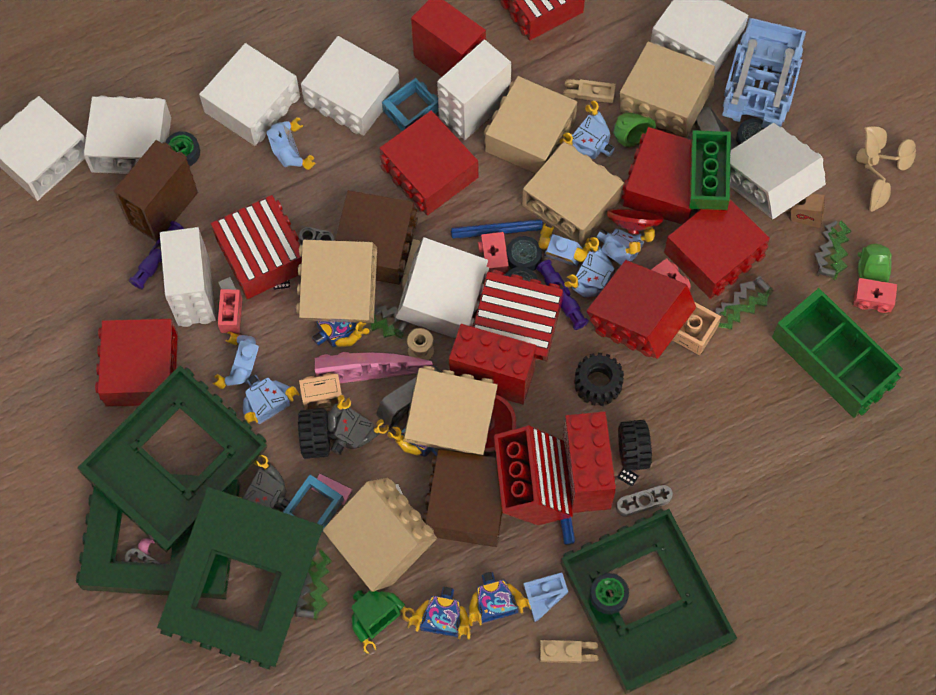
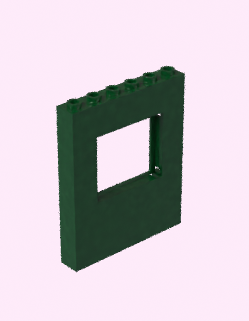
(146, 488)
(254, 537)
(101, 546)
(665, 637)

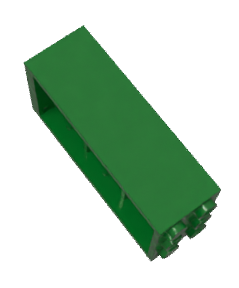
(837, 353)

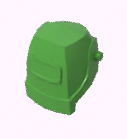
(630, 128)
(875, 263)

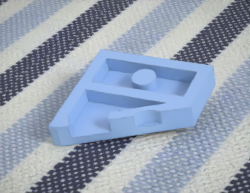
(545, 594)

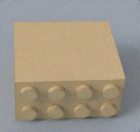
(667, 88)
(529, 124)
(572, 193)
(337, 281)
(450, 411)
(379, 533)

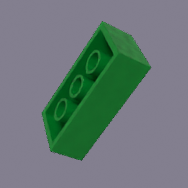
(710, 170)

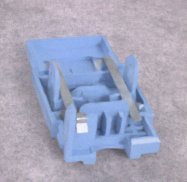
(772, 48)

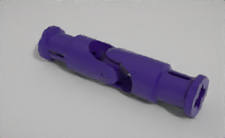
(150, 263)
(569, 305)

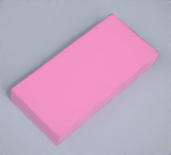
(341, 489)

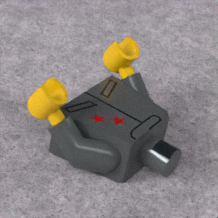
(350, 428)
(267, 487)

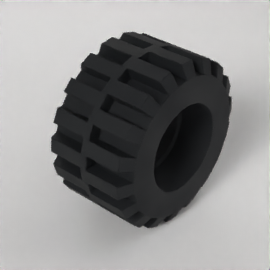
(604, 365)
(313, 433)
(635, 445)

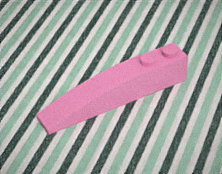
(368, 366)

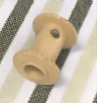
(420, 344)

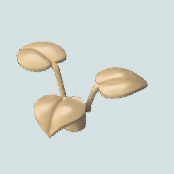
(876, 140)

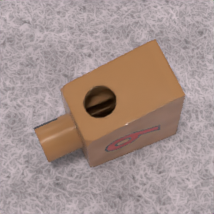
(809, 210)

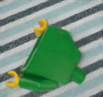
(374, 613)

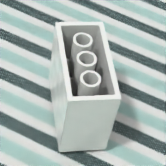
(700, 29)
(350, 85)
(473, 89)
(250, 94)
(123, 131)
(39, 148)
(775, 170)
(187, 276)
(442, 288)

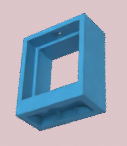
(389, 104)
(324, 490)

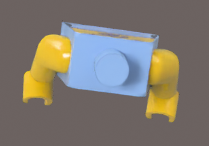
(562, 248)

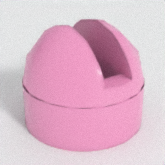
(144, 545)

